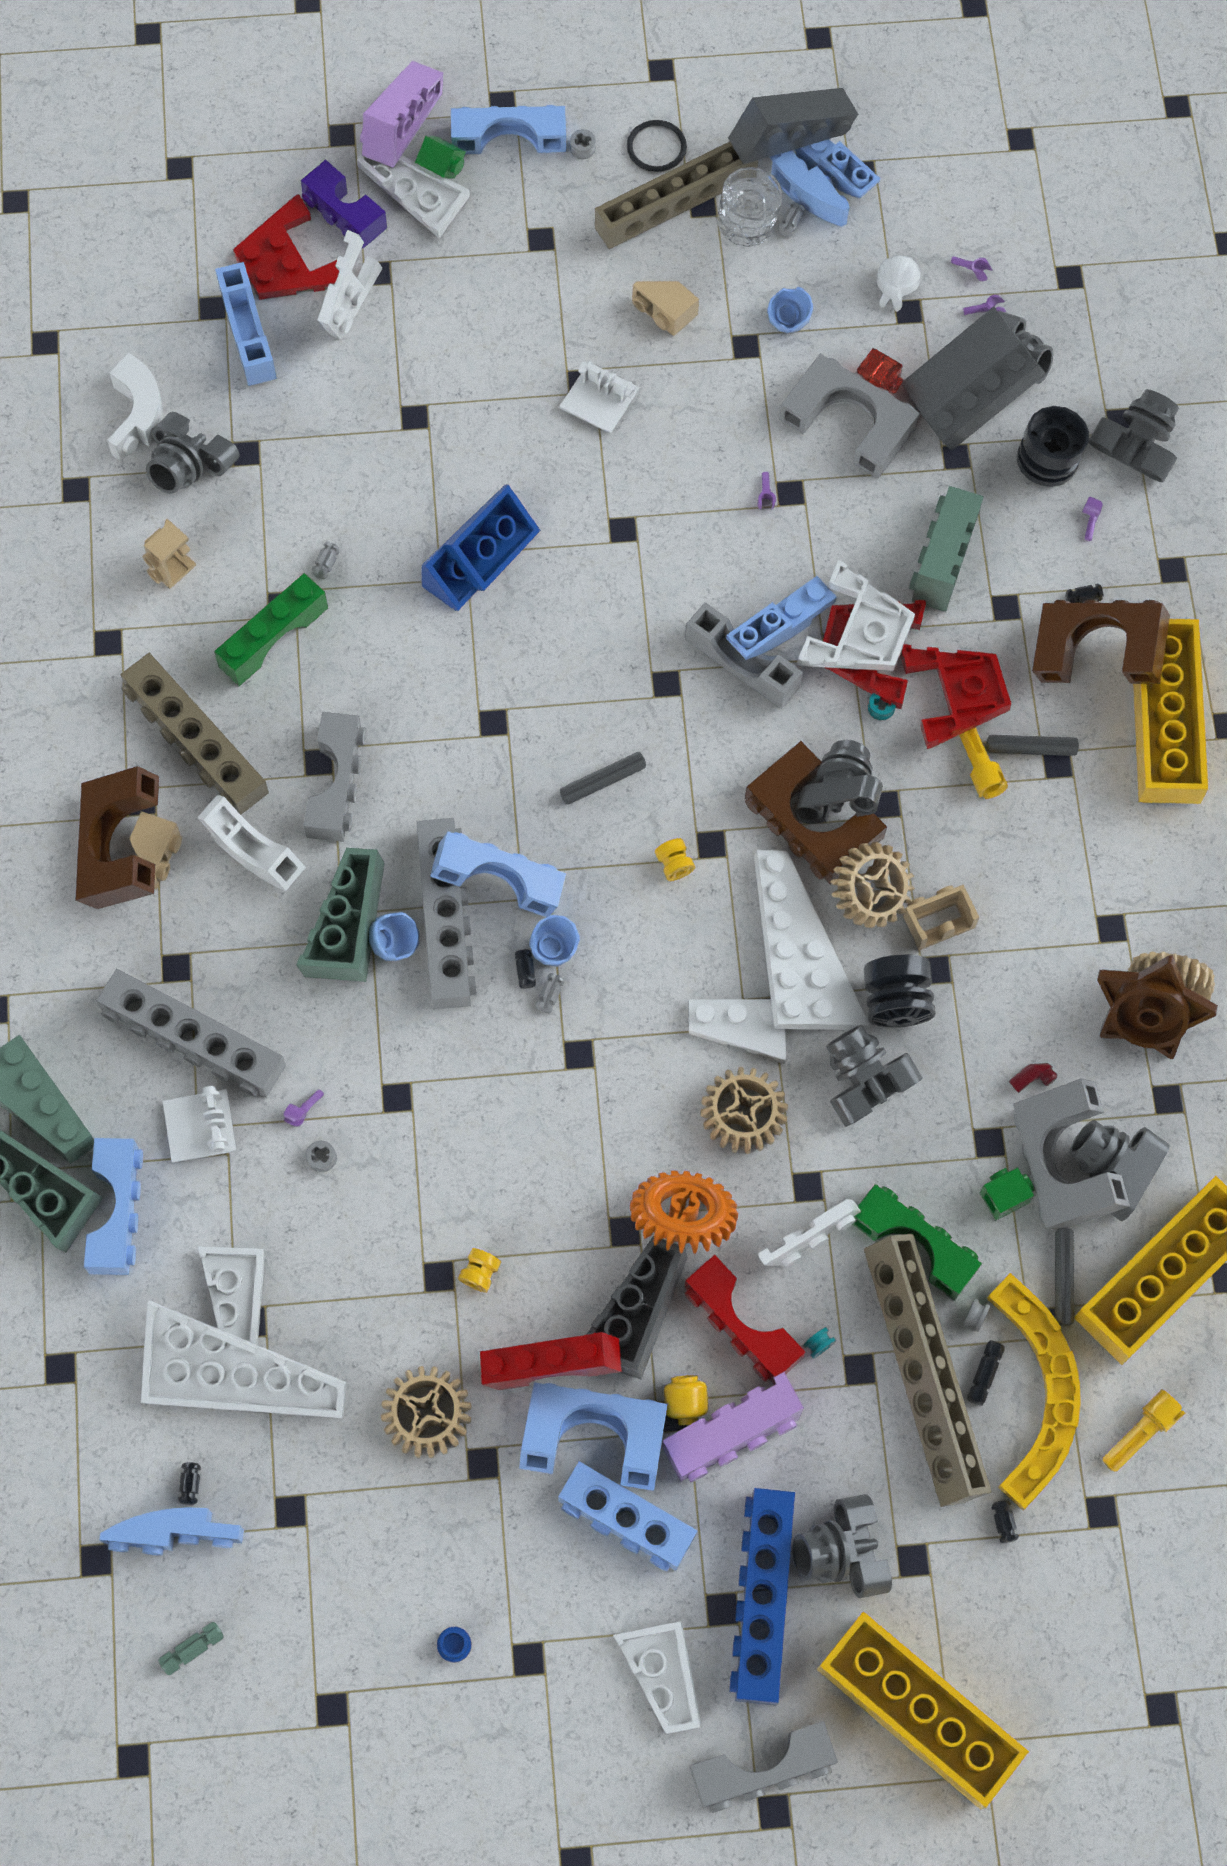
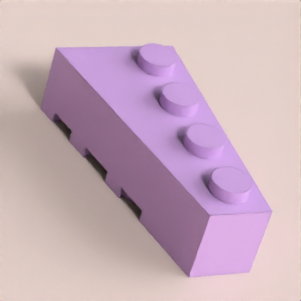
(400, 113)
(733, 1429)

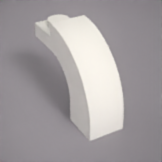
(138, 384)
(247, 846)

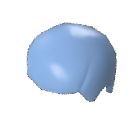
(790, 309)
(394, 936)
(554, 940)

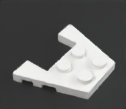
(348, 292)
(872, 633)

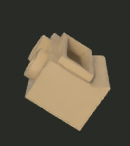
(167, 555)
(942, 900)

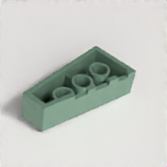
(946, 548)
(340, 940)
(38, 1103)
(45, 1192)

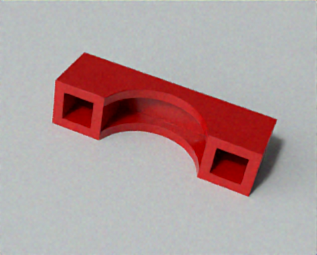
(769, 1350)
(570, 1356)

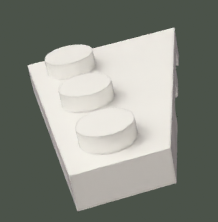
(739, 1024)
(838, 1217)
(235, 1288)
(664, 1672)

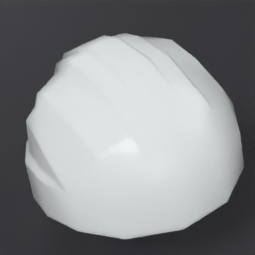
(897, 278)

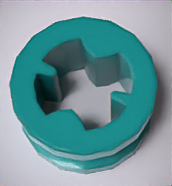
(880, 714)
(819, 1342)

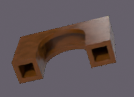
(1067, 623)
(771, 798)
(102, 807)

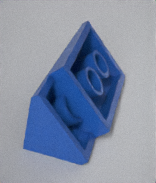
(479, 549)

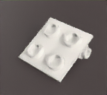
(599, 397)
(199, 1125)

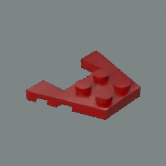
(274, 261)
(970, 685)
(889, 688)

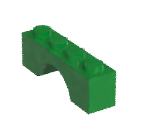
(247, 648)
(950, 1264)

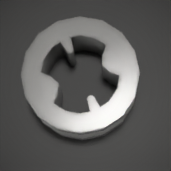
(577, 149)
(319, 1165)
(976, 1315)

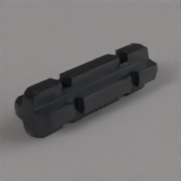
(985, 1372)

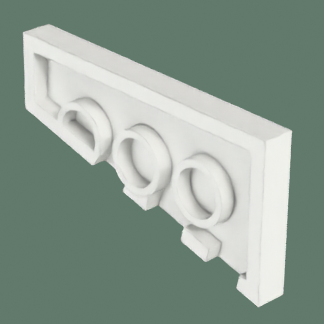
(419, 190)

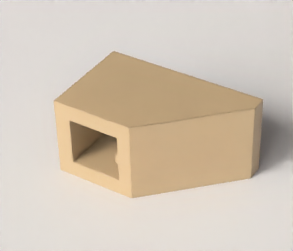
(666, 302)
(156, 841)

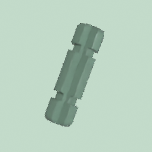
(191, 1648)

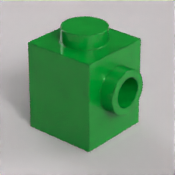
(440, 157)
(1007, 1192)

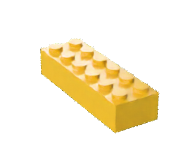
(1173, 723)
(1160, 1275)
(923, 1711)

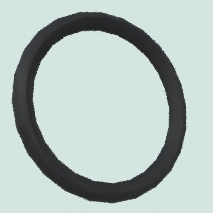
(678, 132)

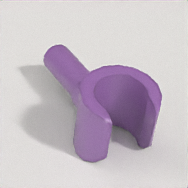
(977, 266)
(992, 301)
(766, 492)
(1092, 508)
(296, 1115)

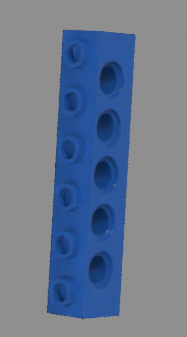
(780, 1508)

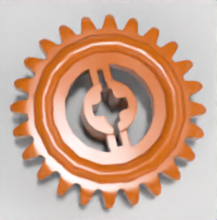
(682, 1221)

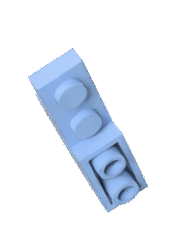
(841, 165)
(810, 188)
(781, 621)
(157, 1531)

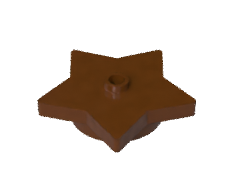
(1152, 1006)

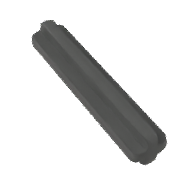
(1032, 745)
(603, 778)
(1064, 1276)

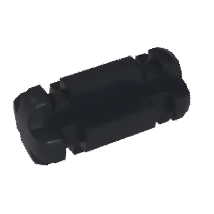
(1085, 593)
(525, 969)
(189, 1483)
(1005, 1521)

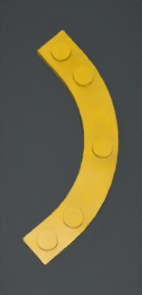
(1060, 1386)

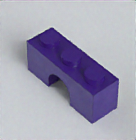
(324, 190)

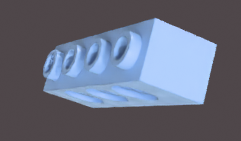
(586, 1481)

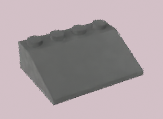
(972, 379)

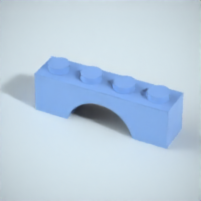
(540, 125)
(245, 324)
(535, 884)
(110, 1247)

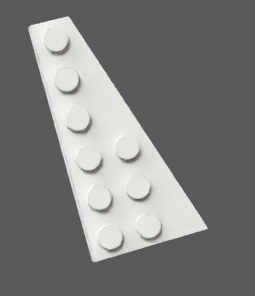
(802, 966)
(212, 1369)

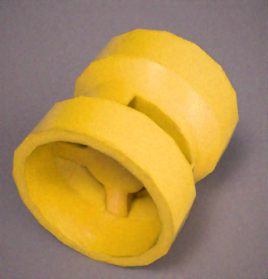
(674, 859)
(479, 1270)

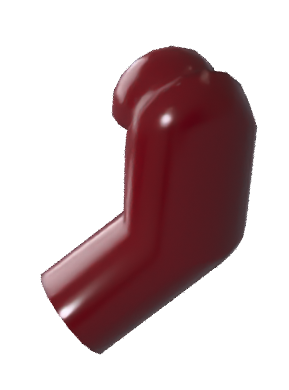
(1033, 1072)

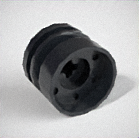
(1052, 446)
(899, 991)

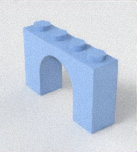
(560, 1408)

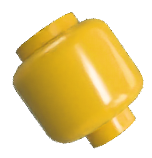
(686, 1399)

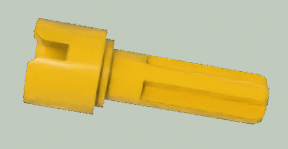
(985, 774)
(1159, 1415)

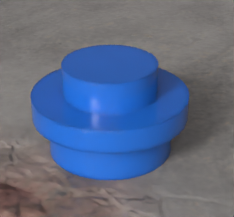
(454, 1644)

